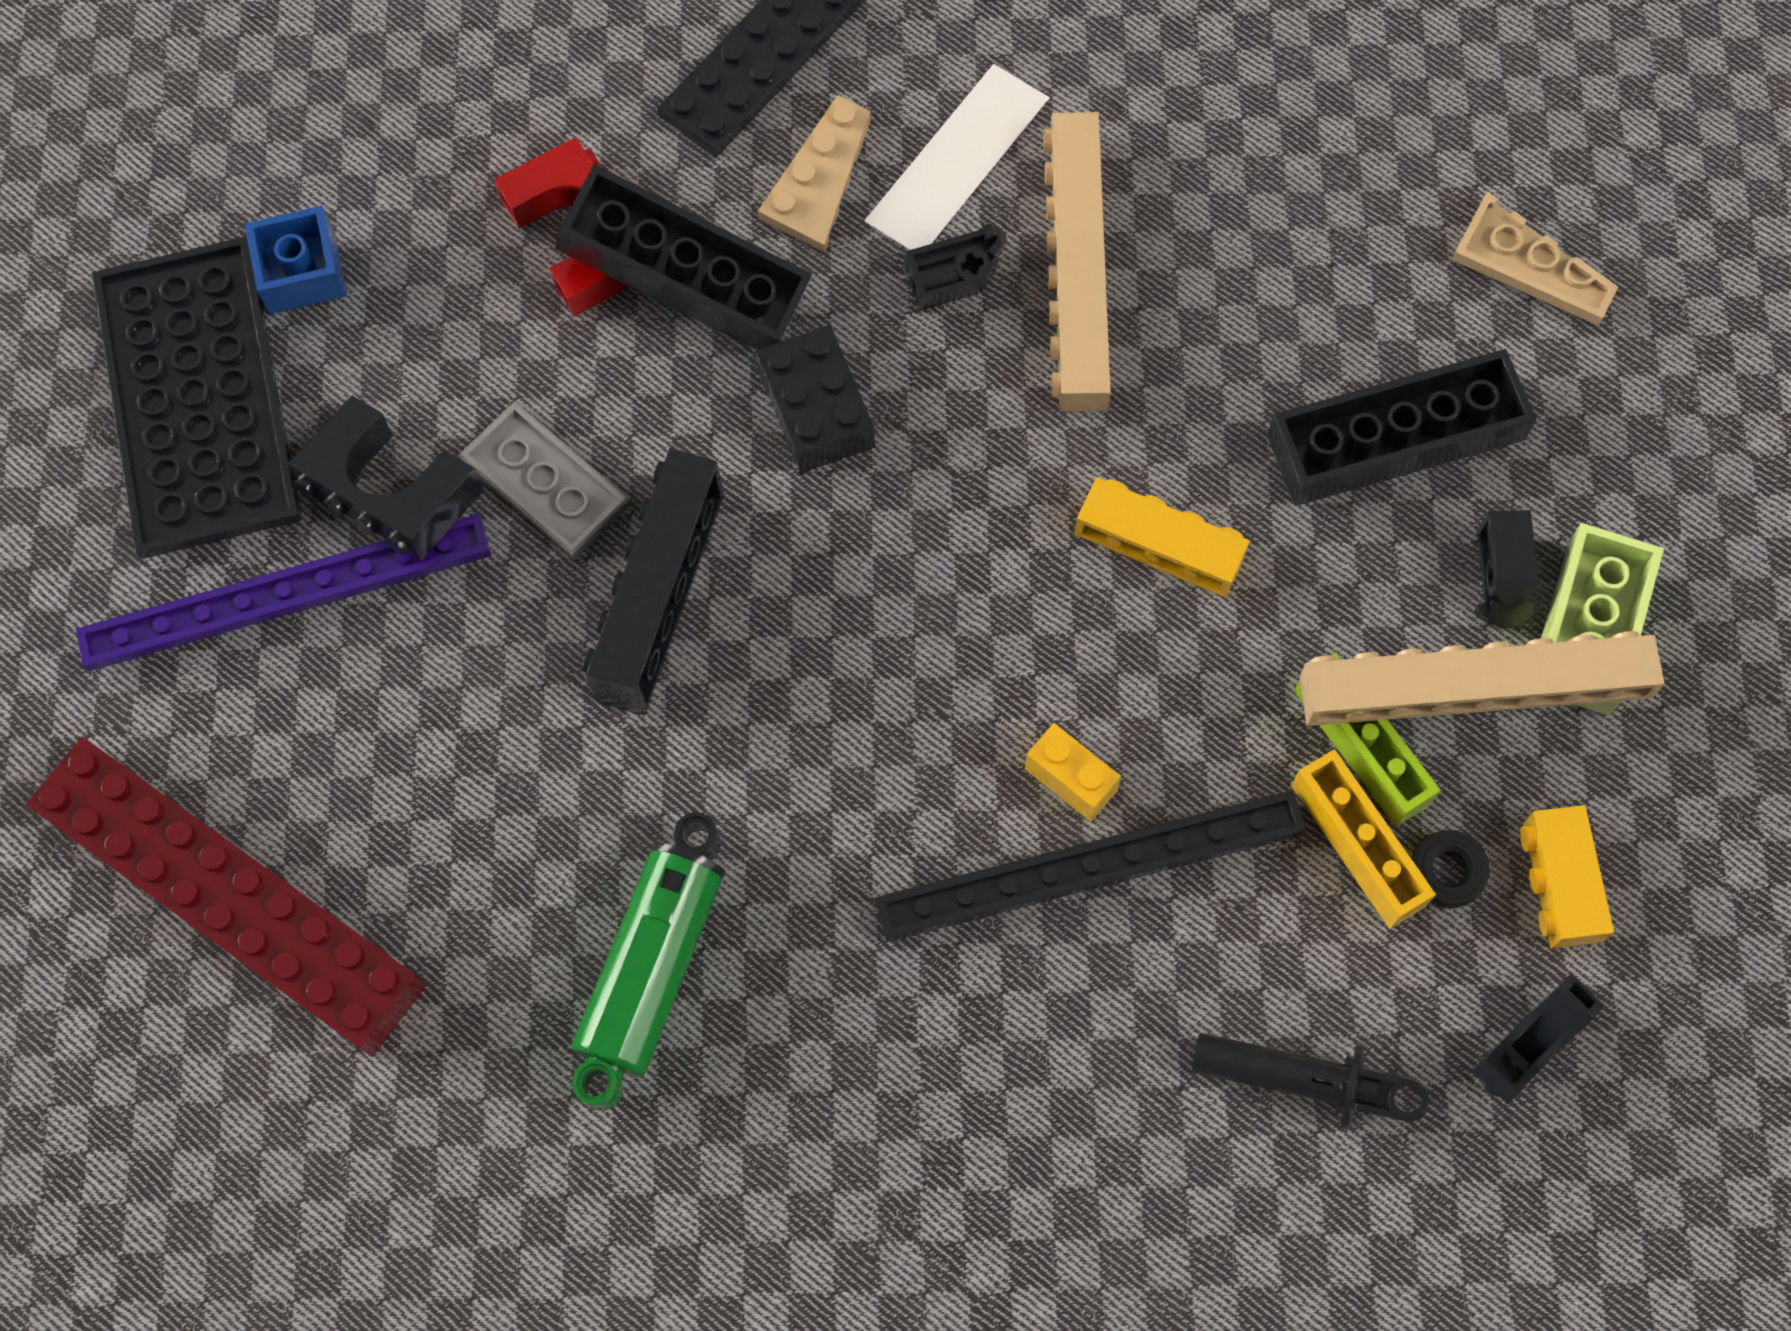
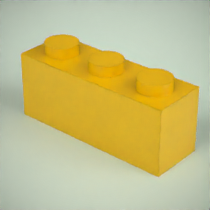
(1566, 877)

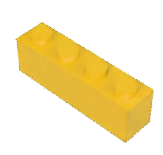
(1161, 536)
(1362, 839)

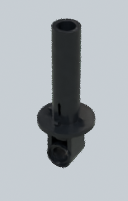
(1294, 1074)

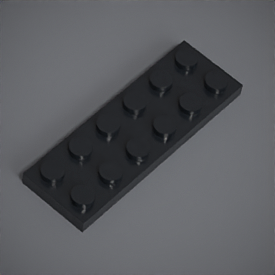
(751, 68)

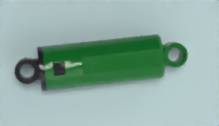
(647, 961)

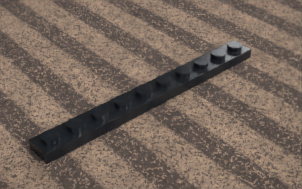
(1090, 866)

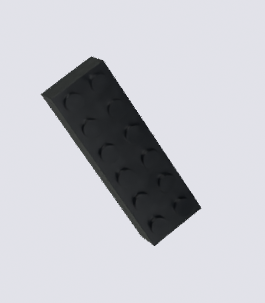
(681, 259)
(1400, 427)
(654, 582)

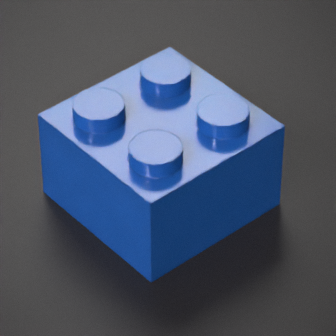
(295, 259)

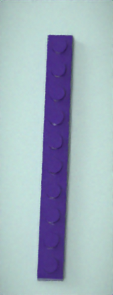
(273, 596)

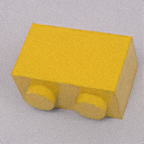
(1072, 772)

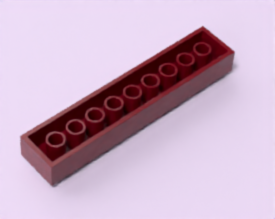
(228, 896)

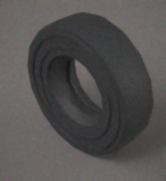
(1468, 851)

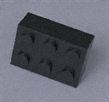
(815, 399)

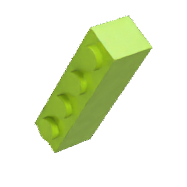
(1383, 765)

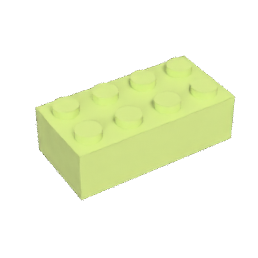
(1602, 590)

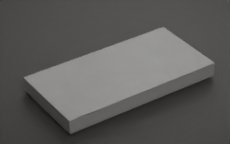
(545, 480)

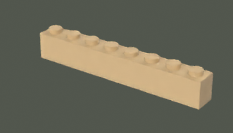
(1079, 263)
(1480, 679)

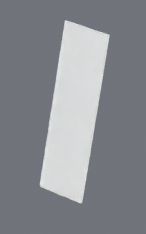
(957, 159)

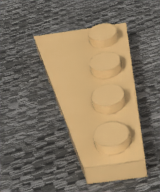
(813, 185)
(1516, 255)

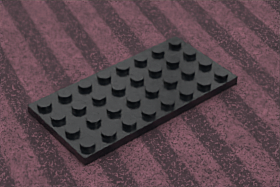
(194, 398)

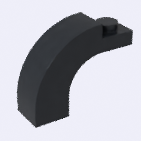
(1537, 1039)

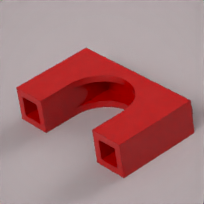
(547, 185)

